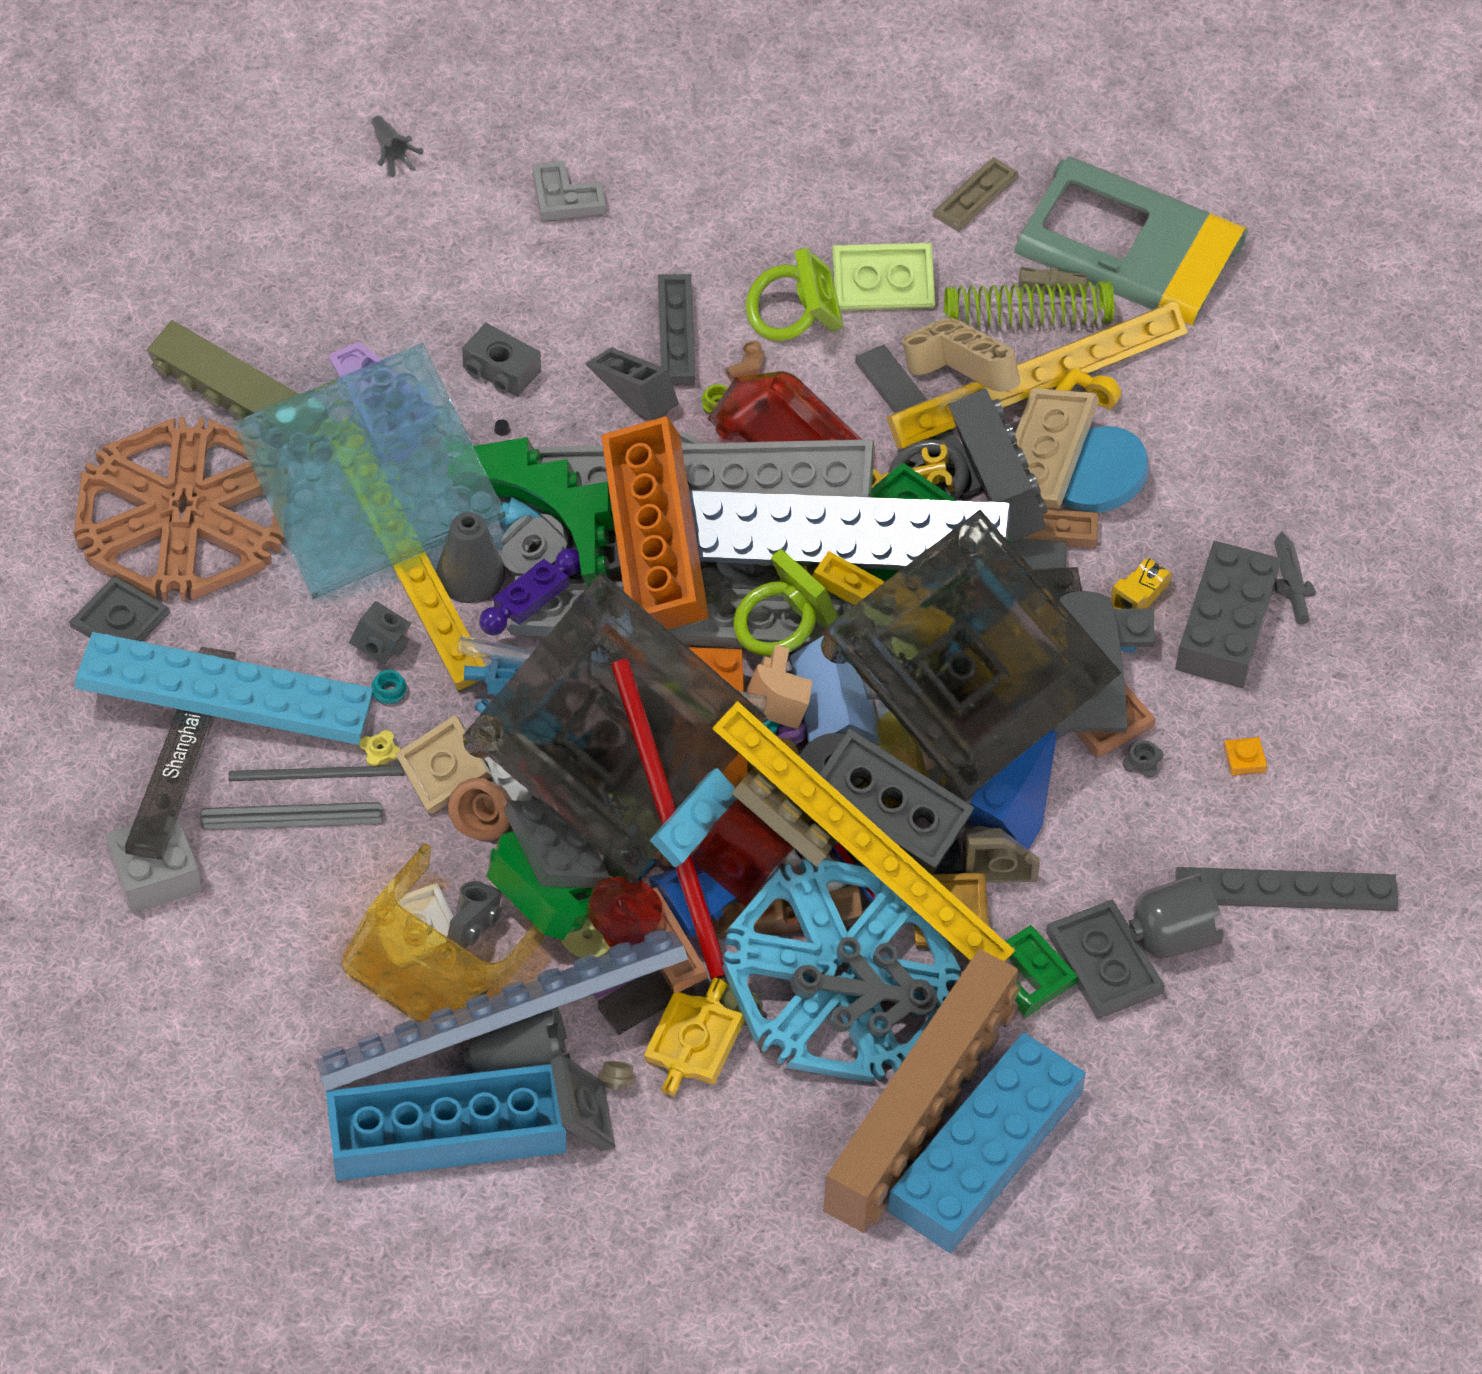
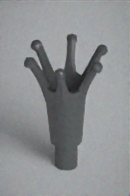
(392, 144)

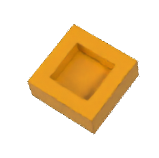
(1245, 756)

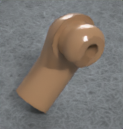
(751, 361)

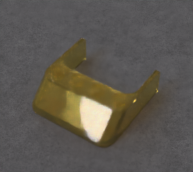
(415, 963)

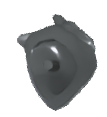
(748, 575)

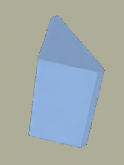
(835, 696)

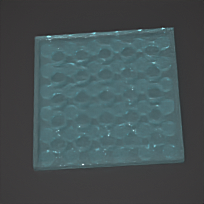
(366, 469)

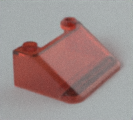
(776, 410)

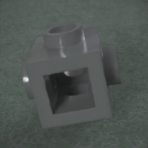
(381, 633)

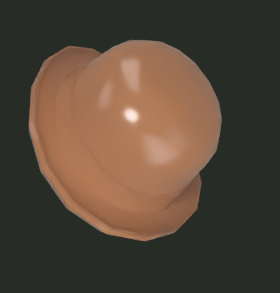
(478, 809)

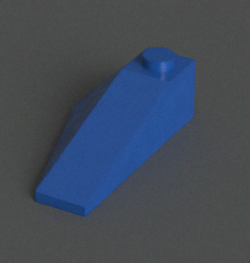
(1017, 794)

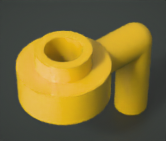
(1104, 386)

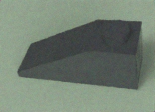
(636, 382)

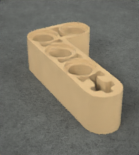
(964, 350)

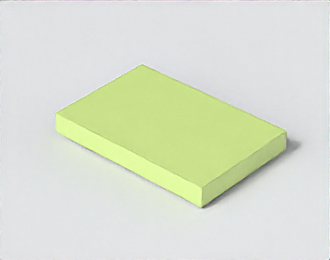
(883, 276)

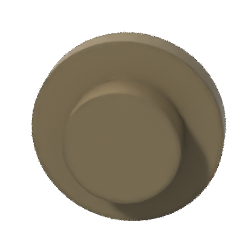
(617, 1075)

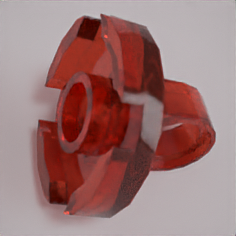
(624, 910)

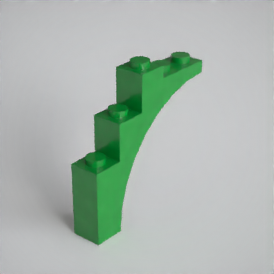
(555, 488)

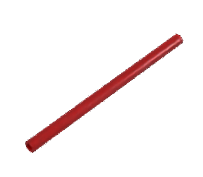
(665, 808)

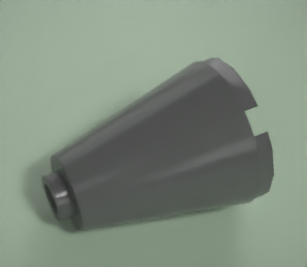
(470, 561)
(519, 1044)

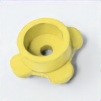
(379, 756)

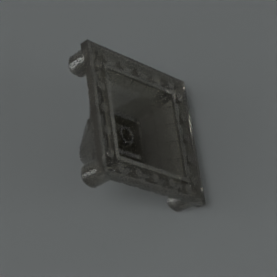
(970, 654)
(569, 736)

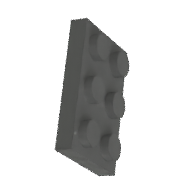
(554, 848)
(1106, 958)

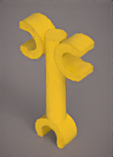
(933, 470)

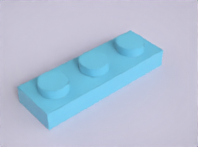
(694, 817)

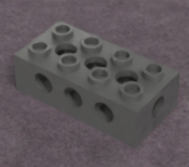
(913, 791)

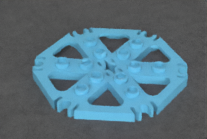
(823, 931)

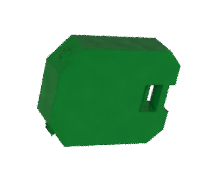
(547, 907)

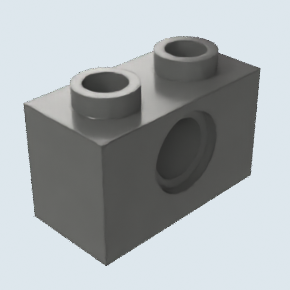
(501, 360)

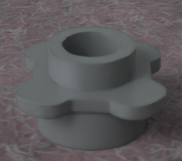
(1147, 750)

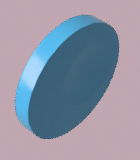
(1108, 470)

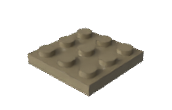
(784, 816)

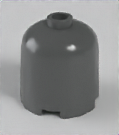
(1176, 918)

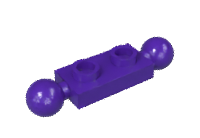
(530, 592)

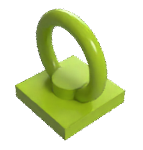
(815, 292)
(802, 594)

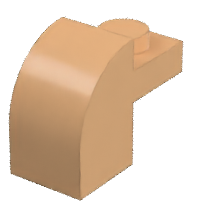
(786, 693)

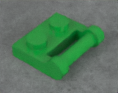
(1041, 967)

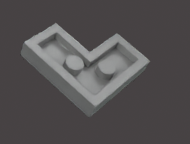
(561, 200)

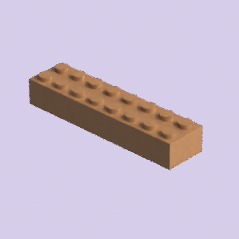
(921, 1091)

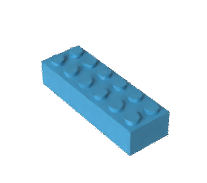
(444, 1122)
(986, 1142)

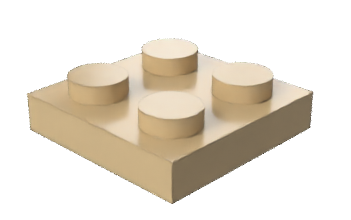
(440, 763)

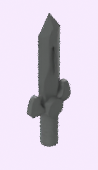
(1293, 577)

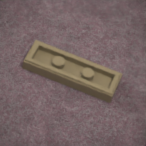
(975, 194)

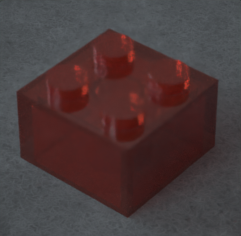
(741, 852)

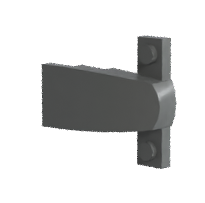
(1110, 631)

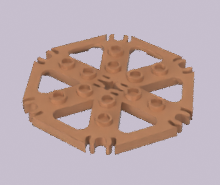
(160, 501)

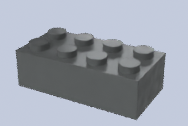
(999, 461)
(1228, 614)

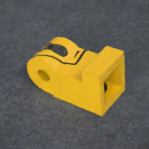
(1141, 586)

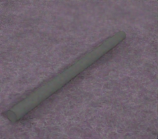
(311, 773)

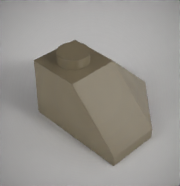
(998, 856)

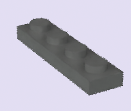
(676, 327)

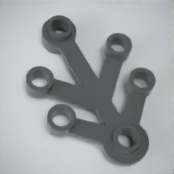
(869, 988)

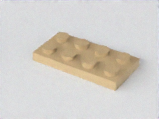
(1053, 436)

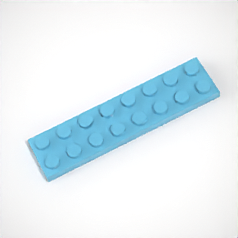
(224, 688)

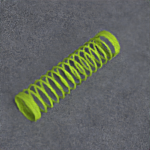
(1106, 301)

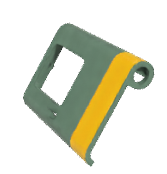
(1171, 259)

